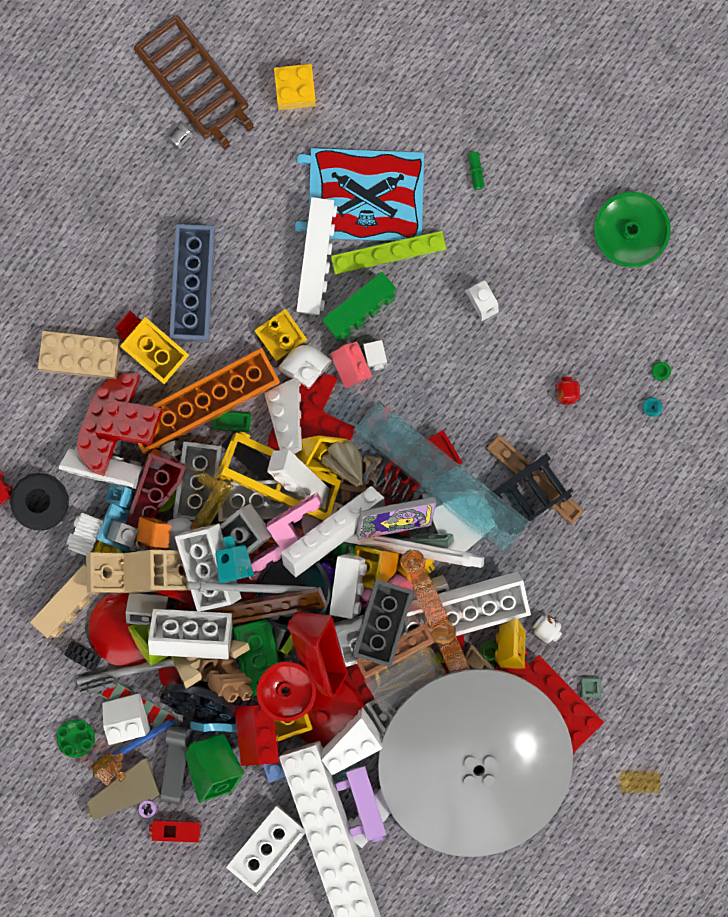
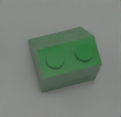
(213, 767)

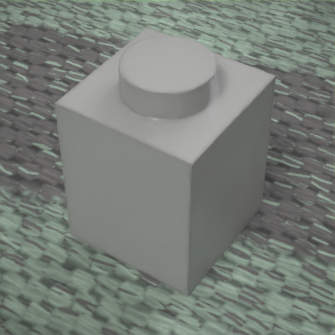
(122, 533)

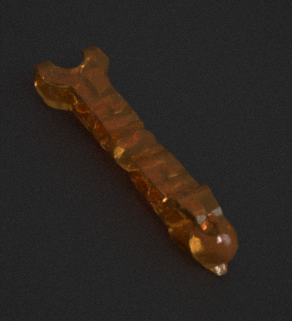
(442, 630)

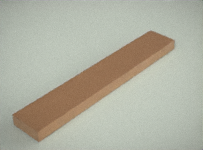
(517, 462)

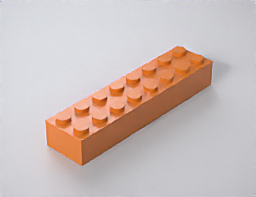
(212, 397)

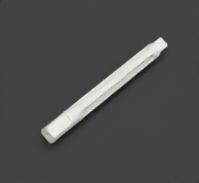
(428, 551)

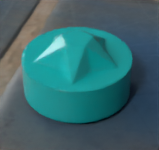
(653, 407)

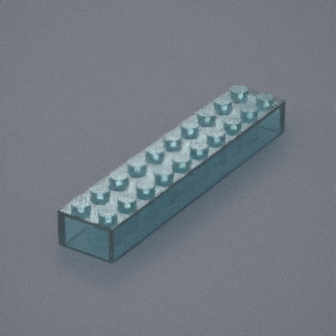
(441, 477)

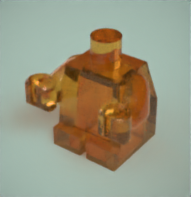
(108, 767)

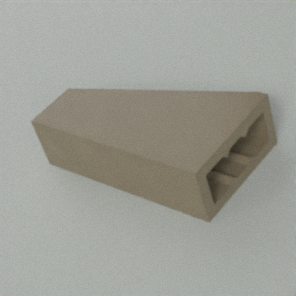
(135, 788)

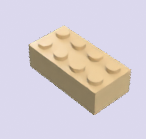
(79, 355)
(64, 606)

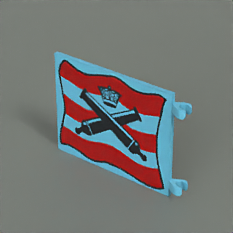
(373, 192)

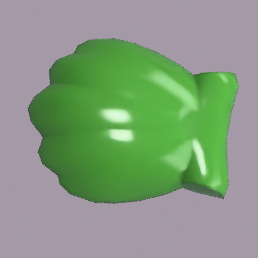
(488, 651)

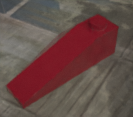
(158, 482)

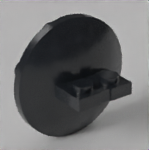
(198, 697)

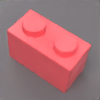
(351, 364)

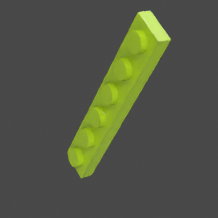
(388, 252)

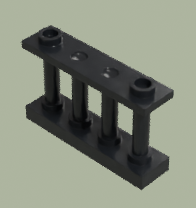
(527, 475)

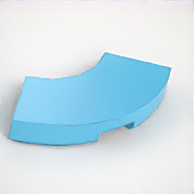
(213, 725)

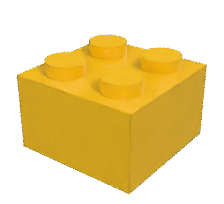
(295, 87)

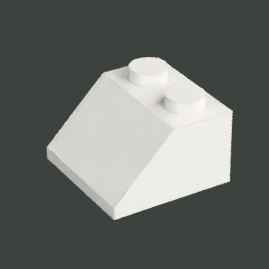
(125, 719)

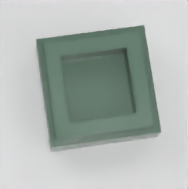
(590, 687)

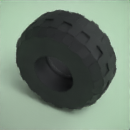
(54, 513)

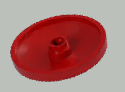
(111, 633)
(332, 714)

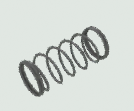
(367, 472)

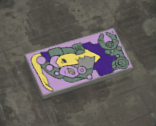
(395, 518)

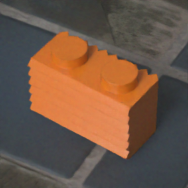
(153, 533)

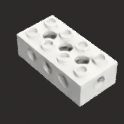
(268, 861)

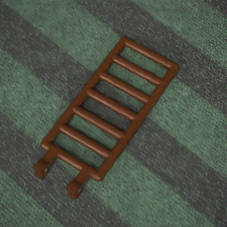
(209, 62)

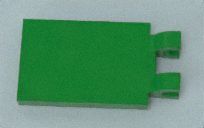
(262, 650)

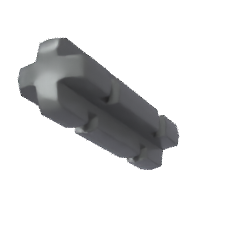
(98, 685)

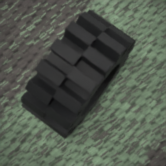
(83, 656)

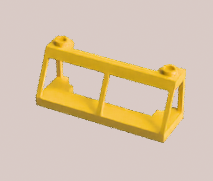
(226, 473)

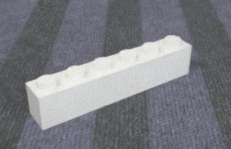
(315, 256)
(329, 533)

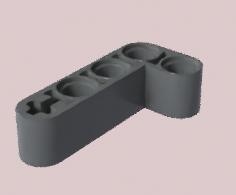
(176, 764)

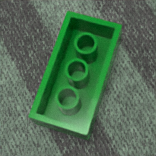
(359, 307)

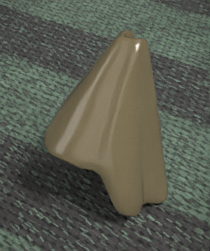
(344, 461)

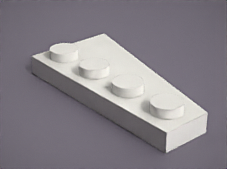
(285, 414)

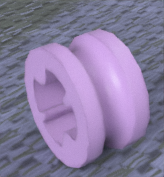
(153, 807)

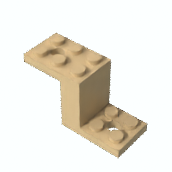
(135, 572)

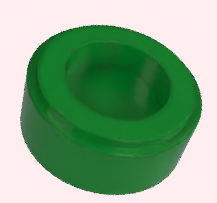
(661, 371)

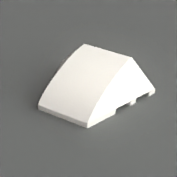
(448, 523)

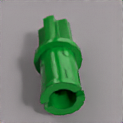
(476, 170)

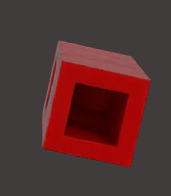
(175, 831)

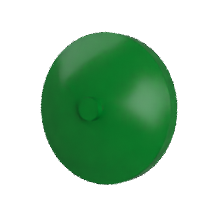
(632, 229)

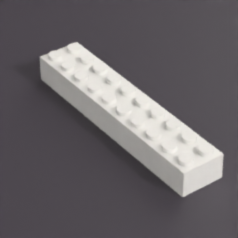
(466, 607)
(328, 832)

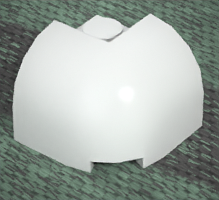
(304, 364)

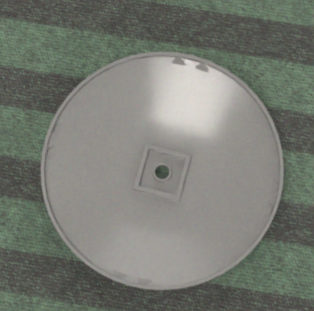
(466, 723)

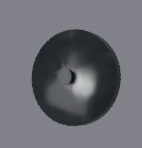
(277, 574)

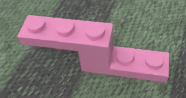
(284, 531)

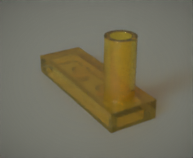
(219, 493)

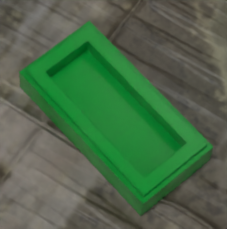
(233, 422)

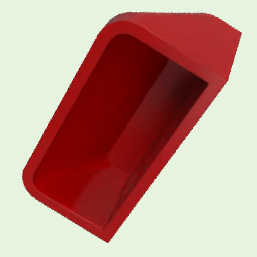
(319, 650)

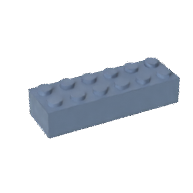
(192, 283)

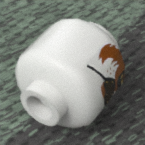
(547, 629)

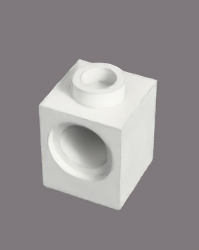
(375, 355)

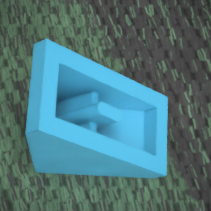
(120, 496)

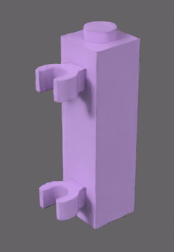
(366, 804)

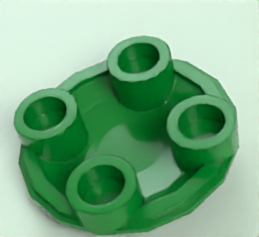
(75, 738)

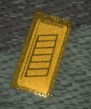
(640, 782)

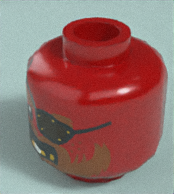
(567, 391)

